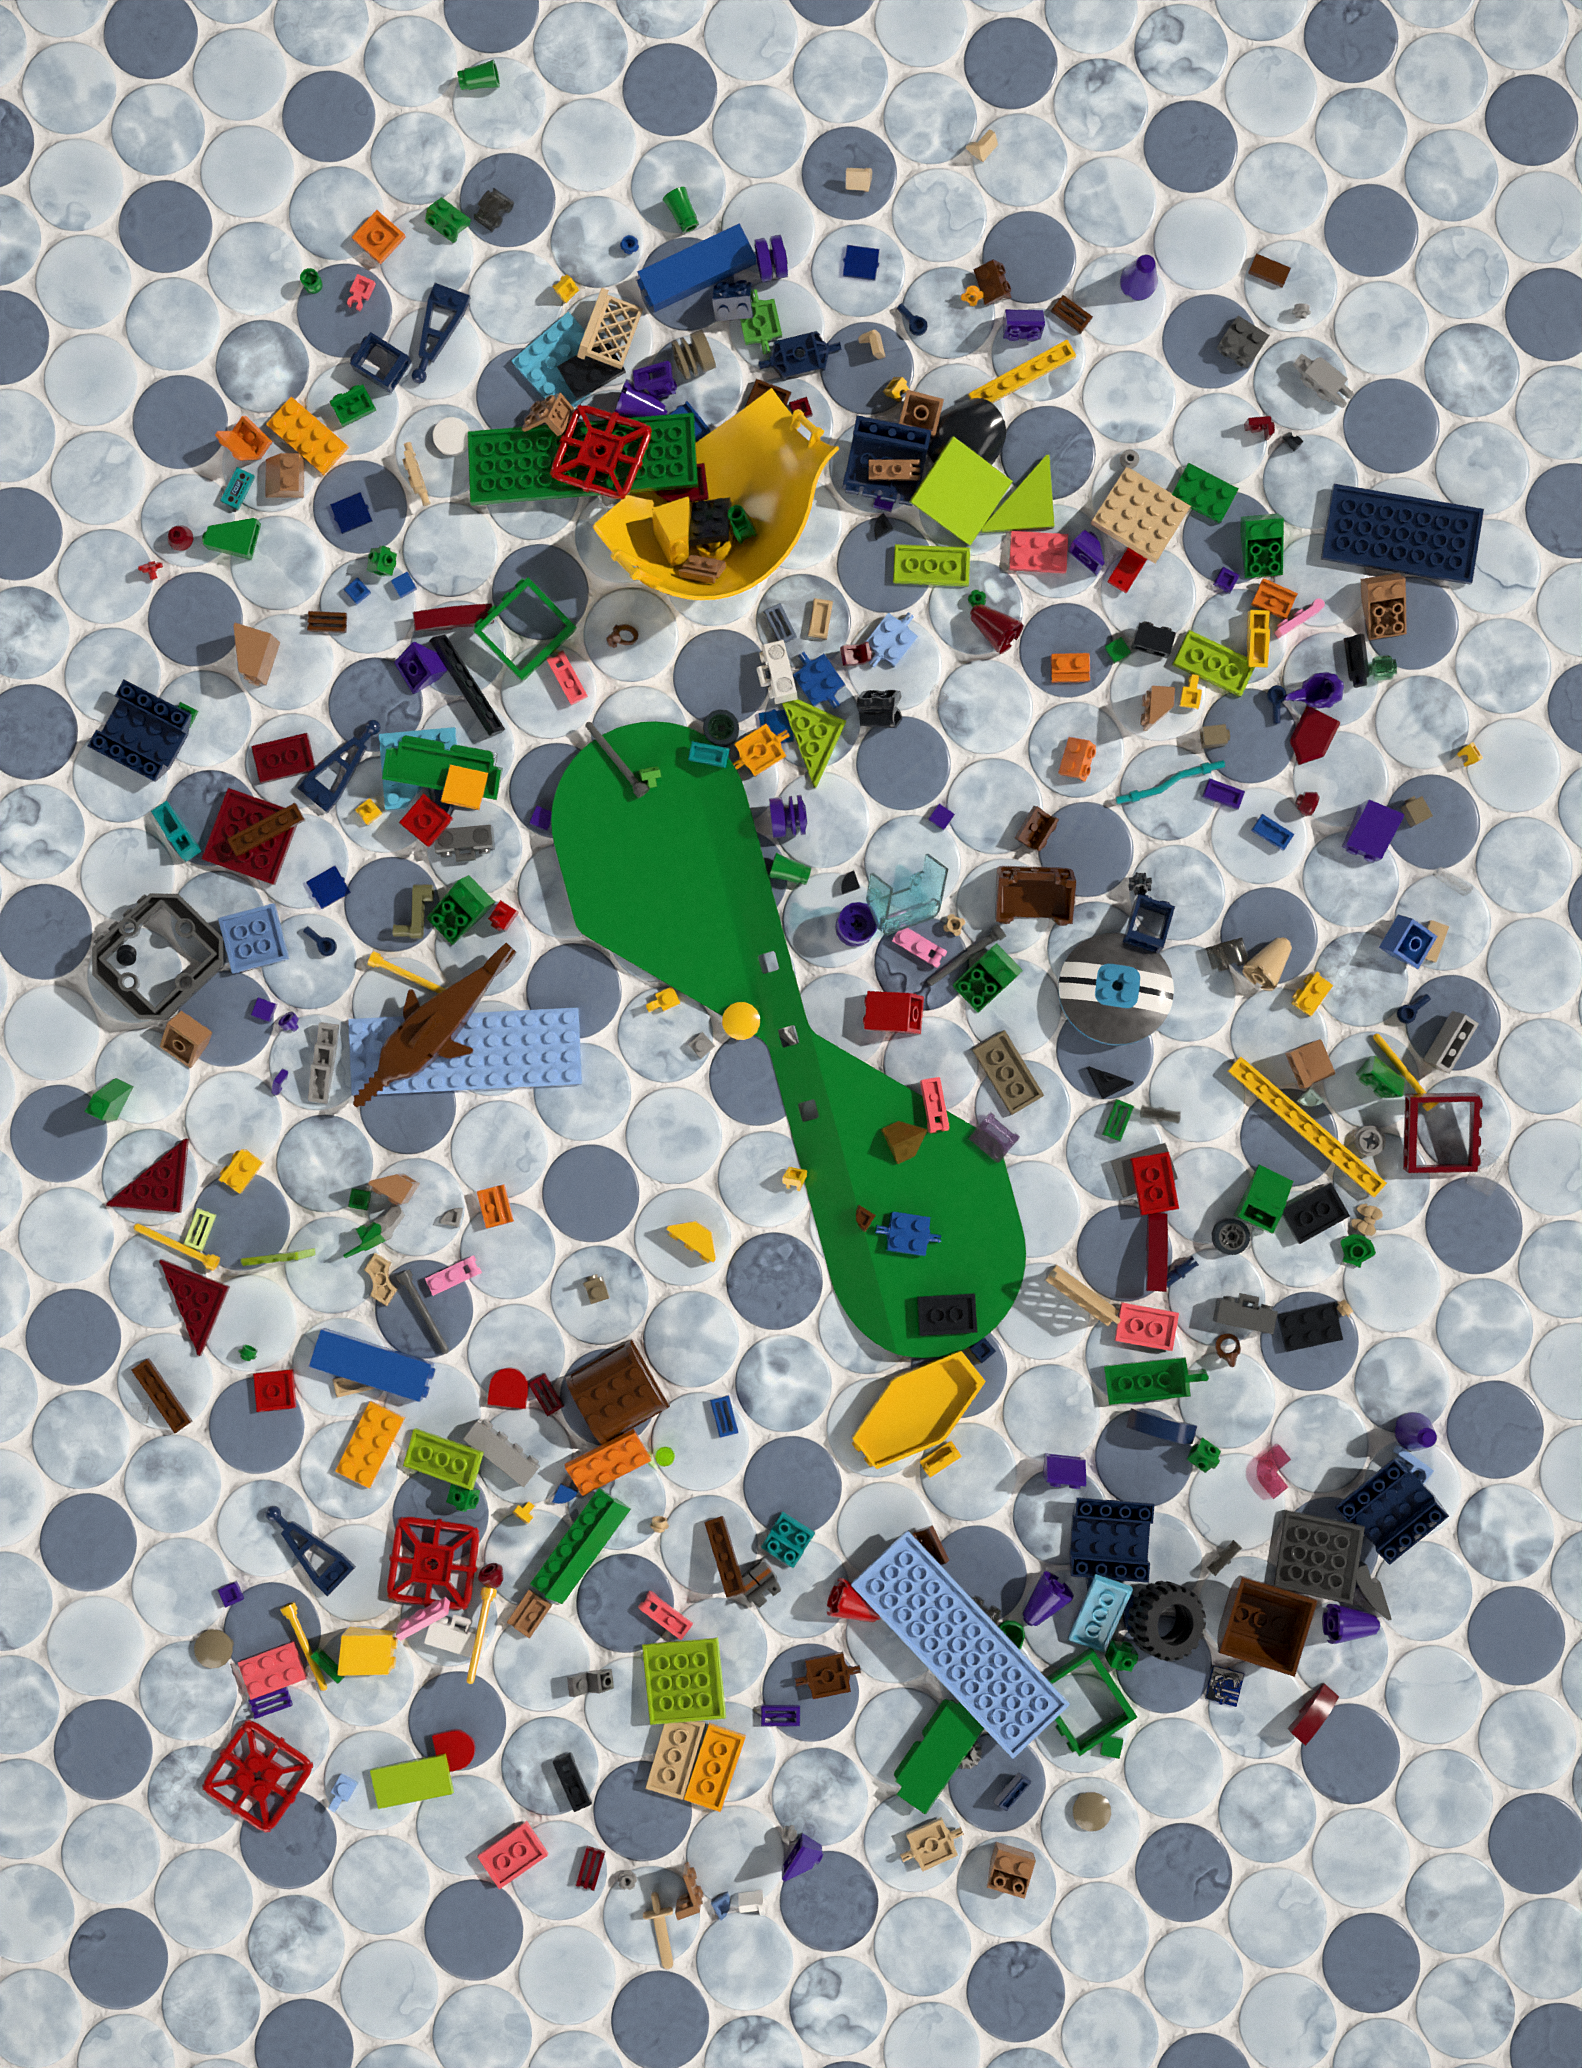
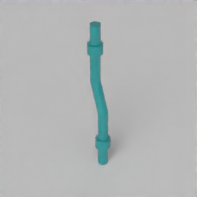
(1204, 768)

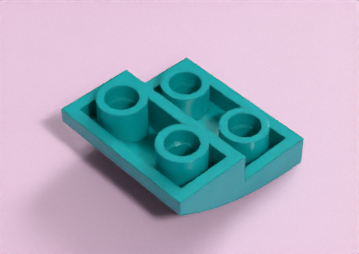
(787, 1539)

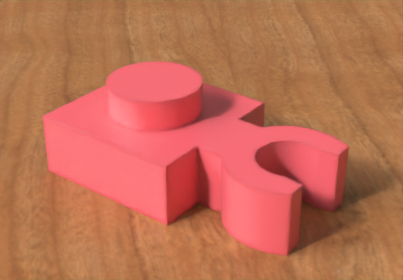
(361, 289)

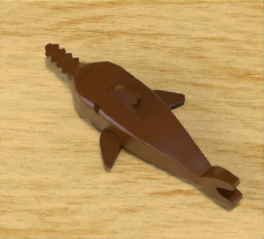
(432, 1027)

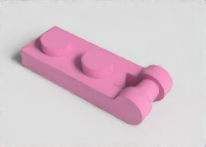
(1299, 618)
(919, 946)
(452, 1275)

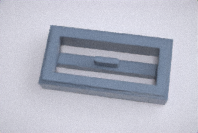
(773, 609)

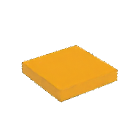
(464, 787)

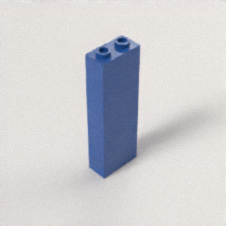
(696, 268)
(372, 1365)

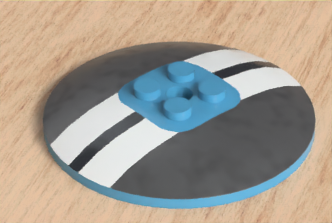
(1109, 1014)

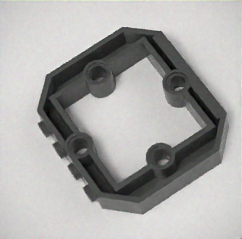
(116, 937)

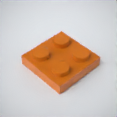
(378, 237)

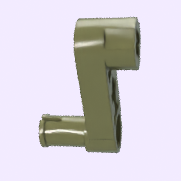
(420, 894)

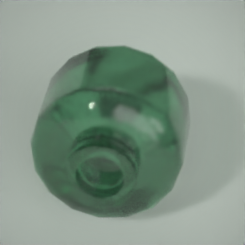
(1383, 668)

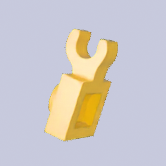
(1191, 695)
(665, 999)

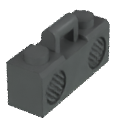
(470, 838)
(1255, 1318)

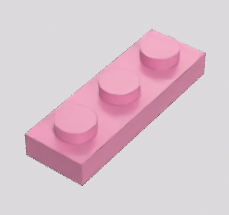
(422, 1618)

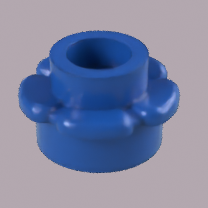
(629, 239)

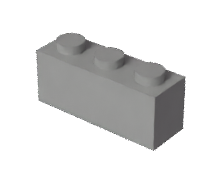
(1450, 1042)

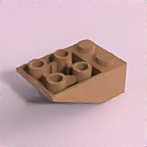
(1384, 605)

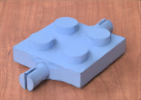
(891, 639)

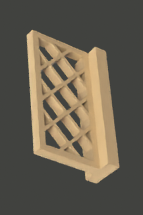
(594, 328)
(1083, 1296)

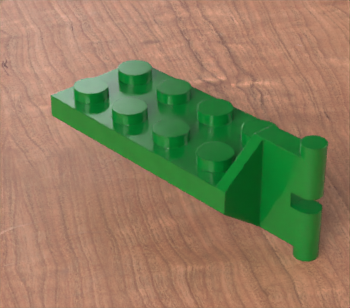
(1150, 1380)

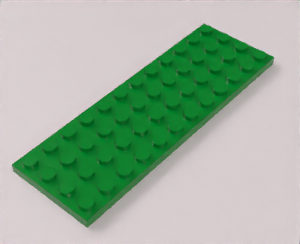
(517, 464)

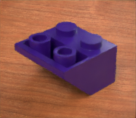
(1023, 324)
(1064, 1470)

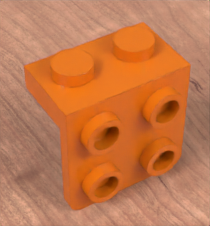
(245, 440)

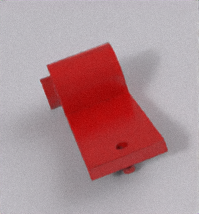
(1127, 570)

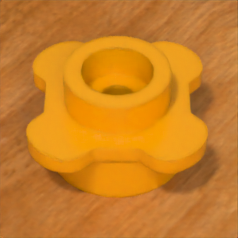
(972, 291)

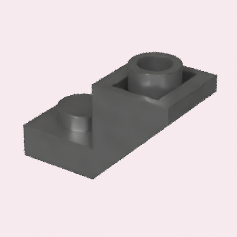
(590, 1681)

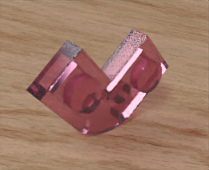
(1267, 1470)

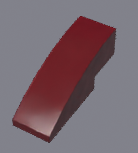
(1313, 1714)

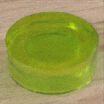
(665, 1456)

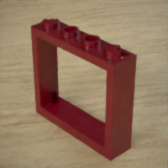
(1410, 1132)

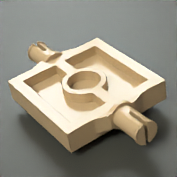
(415, 479)
(931, 1844)

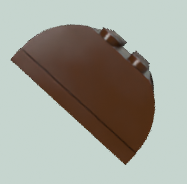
(616, 1392)
(1265, 1625)

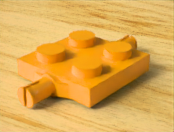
(760, 750)

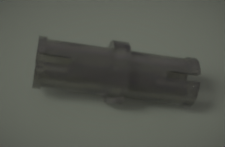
(1160, 1114)
(1224, 1558)

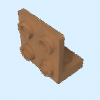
(553, 411)
(1310, 1063)
(691, 1902)

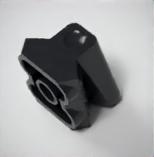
(879, 708)

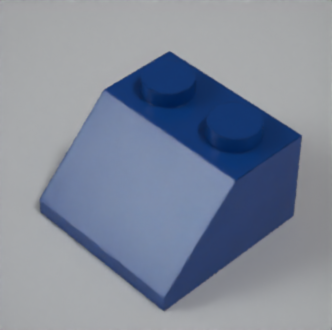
(1408, 941)

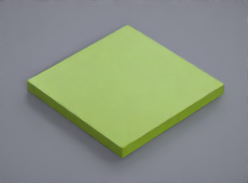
(960, 491)
(684, 1681)

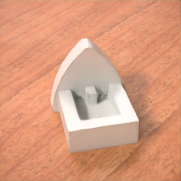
(751, 1902)

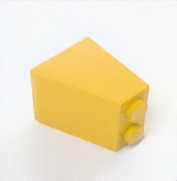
(672, 530)
(367, 1651)

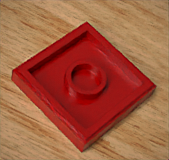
(426, 820)
(274, 1390)

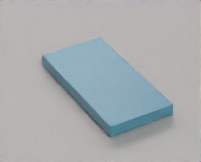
(1100, 1613)

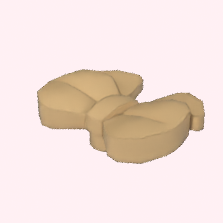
(1371, 1215)

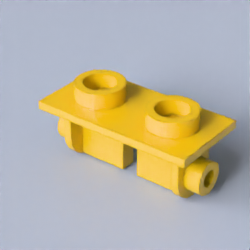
(940, 1459)

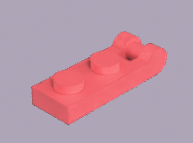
(567, 678)
(934, 1104)
(665, 1615)

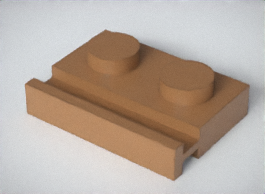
(702, 569)
(529, 1613)

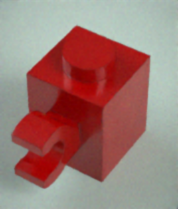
(502, 916)

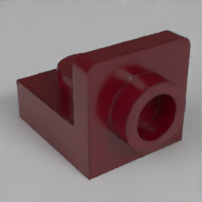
(1257, 424)

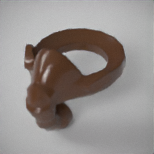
(615, 638)
(1230, 1357)

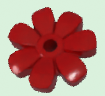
(150, 568)

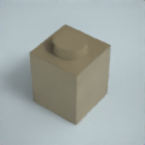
(1214, 736)
(1416, 810)

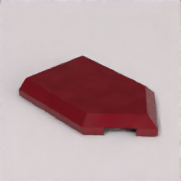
(694, 494)
(1313, 735)

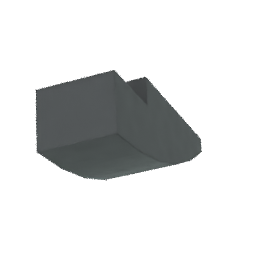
(1372, 1591)

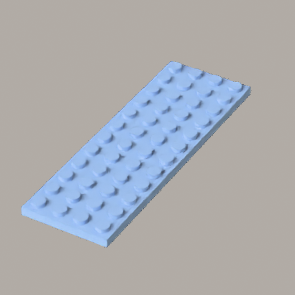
(507, 1048)
(960, 1644)

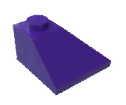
(1088, 551)
(420, 667)
(802, 1857)

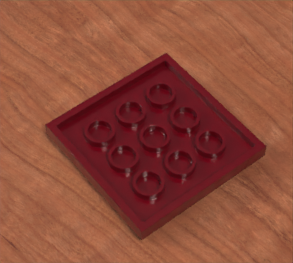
(235, 815)

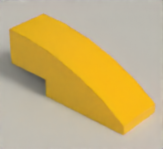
(1258, 638)

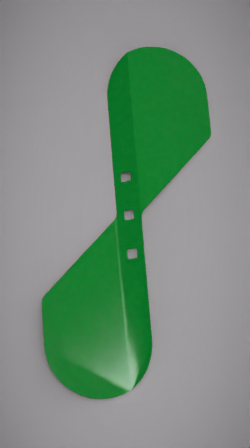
(690, 900)

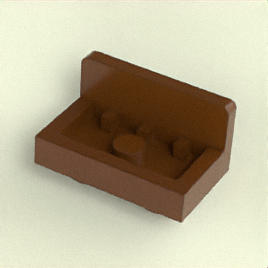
(992, 282)
(1036, 829)
(931, 1542)

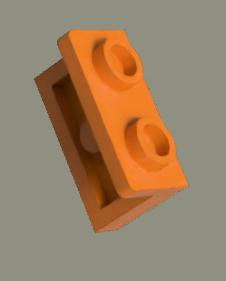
(1077, 758)

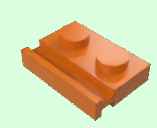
(1274, 598)
(1070, 667)
(495, 1206)

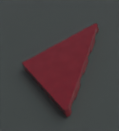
(159, 1186)
(197, 1300)

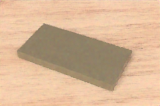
(1007, 1072)

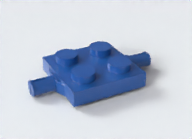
(819, 680)
(908, 1233)

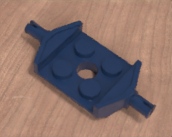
(788, 364)

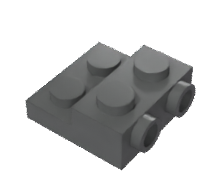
(1242, 342)

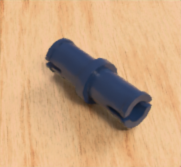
(1181, 1270)

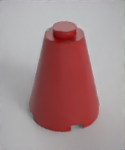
(849, 1604)

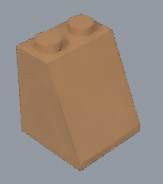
(255, 653)

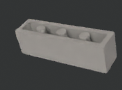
(501, 1452)

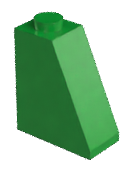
(233, 538)
(109, 1100)

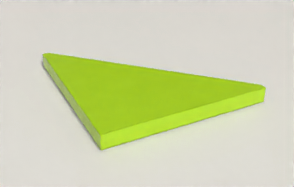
(1028, 505)
(815, 735)
(285, 1256)

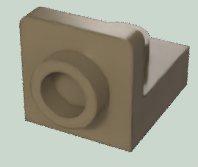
(596, 1289)

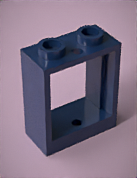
(397, 370)
(1142, 940)

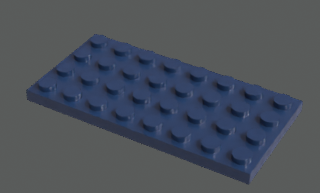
(1402, 534)

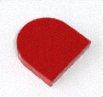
(508, 1389)
(457, 1746)

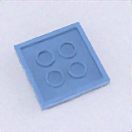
(253, 938)

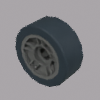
(1240, 1233)

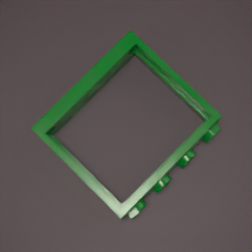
(507, 599)
(1108, 1729)

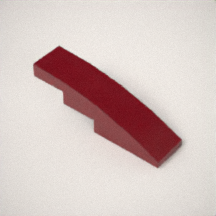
(450, 617)
(1157, 1252)

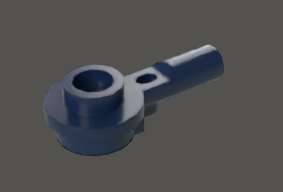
(917, 324)
(1276, 697)
(326, 946)
(1407, 1013)

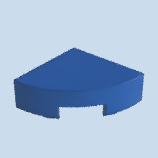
(564, 1494)

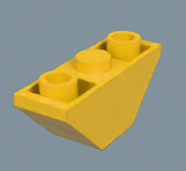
(695, 1237)

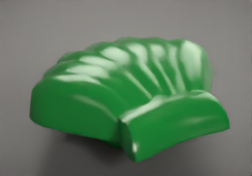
(1357, 1249)

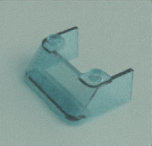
(910, 905)

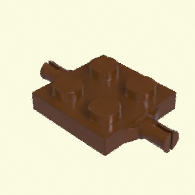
(827, 1675)

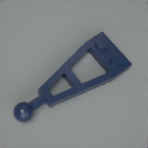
(448, 299)
(321, 794)
(334, 1573)

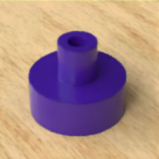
(289, 1021)

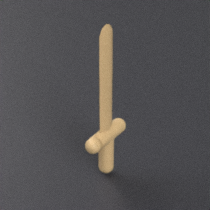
(658, 1915)

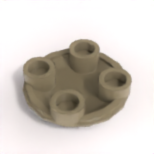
(213, 1648)
(1091, 1811)

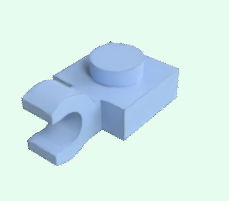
(343, 1790)

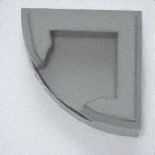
(452, 1217)

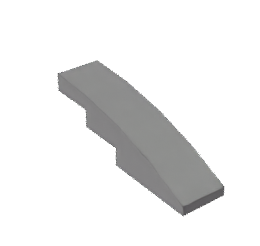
(323, 1062)

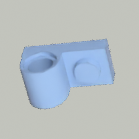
(1413, 1463)

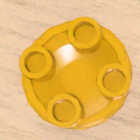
(741, 1021)

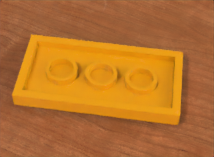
(307, 435)
(370, 1444)
(714, 1767)

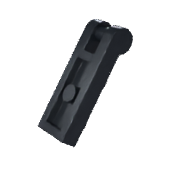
(572, 1782)

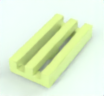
(206, 1233)

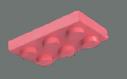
(1038, 552)
(1146, 1326)
(272, 1670)
(512, 1855)

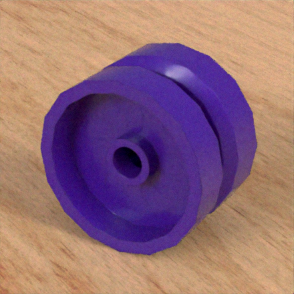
(770, 258)

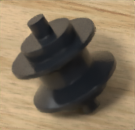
(126, 955)

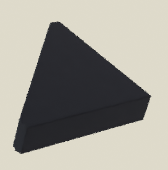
(1107, 1083)

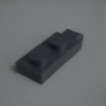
(1357, 660)

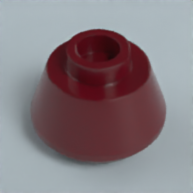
(180, 537)
(1307, 802)
(491, 1575)

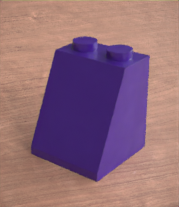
(1372, 830)

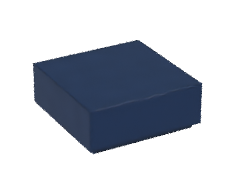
(982, 1350)

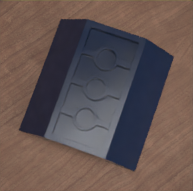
(142, 732)
(1393, 1509)
(1110, 1539)

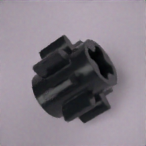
(1140, 884)

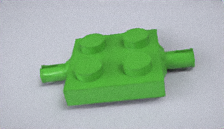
(763, 325)

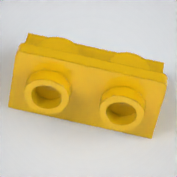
(1312, 993)
(240, 1170)

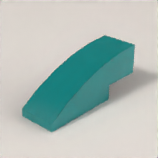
(176, 831)

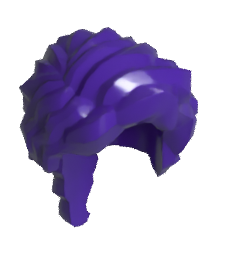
(1319, 691)

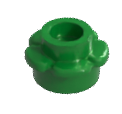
(976, 593)
(248, 1352)

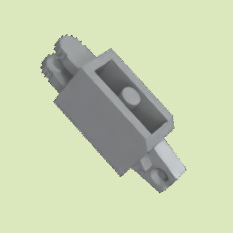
(1323, 379)

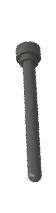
(639, 788)
(996, 934)
(406, 1279)

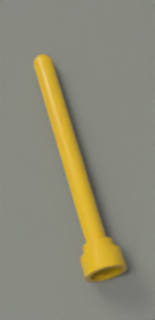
(376, 960)
(1402, 1068)
(210, 1261)
(487, 1597)
(290, 1612)

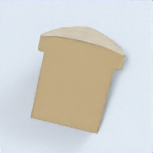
(984, 146)
(858, 179)
(874, 338)

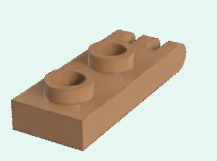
(893, 470)

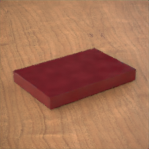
(283, 758)

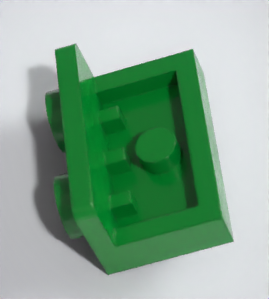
(446, 219)
(352, 405)

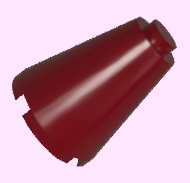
(996, 627)

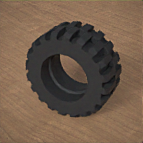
(1187, 1627)

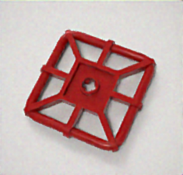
(594, 441)
(426, 1552)
(259, 1788)

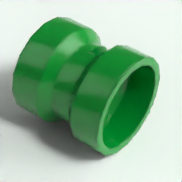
(307, 279)

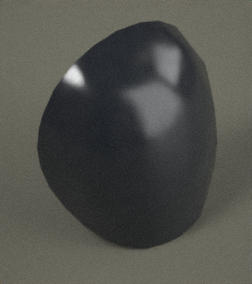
(973, 423)

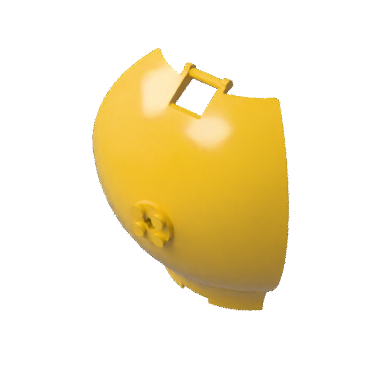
(757, 464)

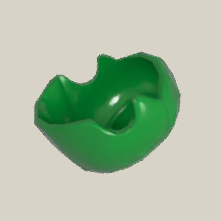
(1013, 1631)

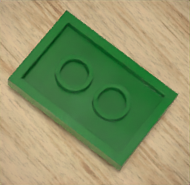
(1205, 492)

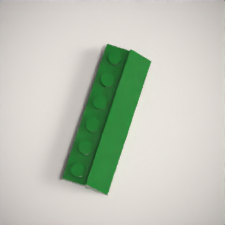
(580, 1546)

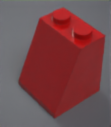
(893, 1012)

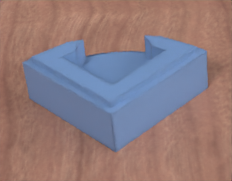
(721, 1905)

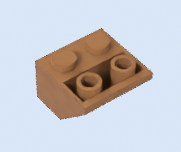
(1157, 704)
(397, 1187)
(1010, 1870)

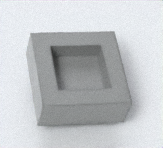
(701, 1045)

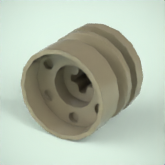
(693, 354)

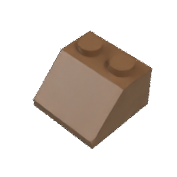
(921, 411)
(285, 476)
(185, 1038)

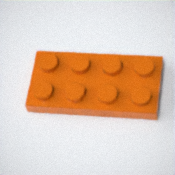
(608, 1462)

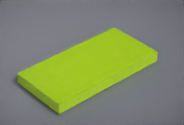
(931, 565)
(1213, 663)
(443, 1458)
(412, 1781)

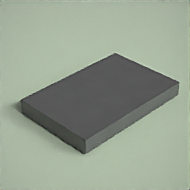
(1123, 1169)

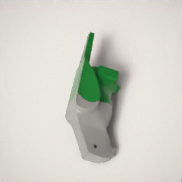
(378, 1230)

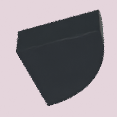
(1293, 442)
(882, 526)
(849, 883)

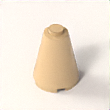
(1268, 964)

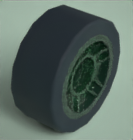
(725, 719)

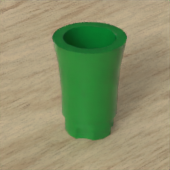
(479, 76)
(681, 209)
(789, 870)

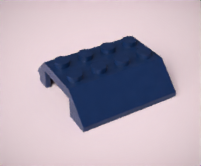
(884, 441)

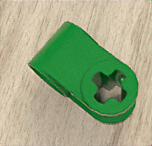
(742, 526)

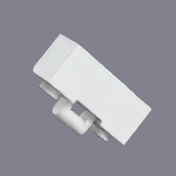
(781, 680)
(454, 1638)

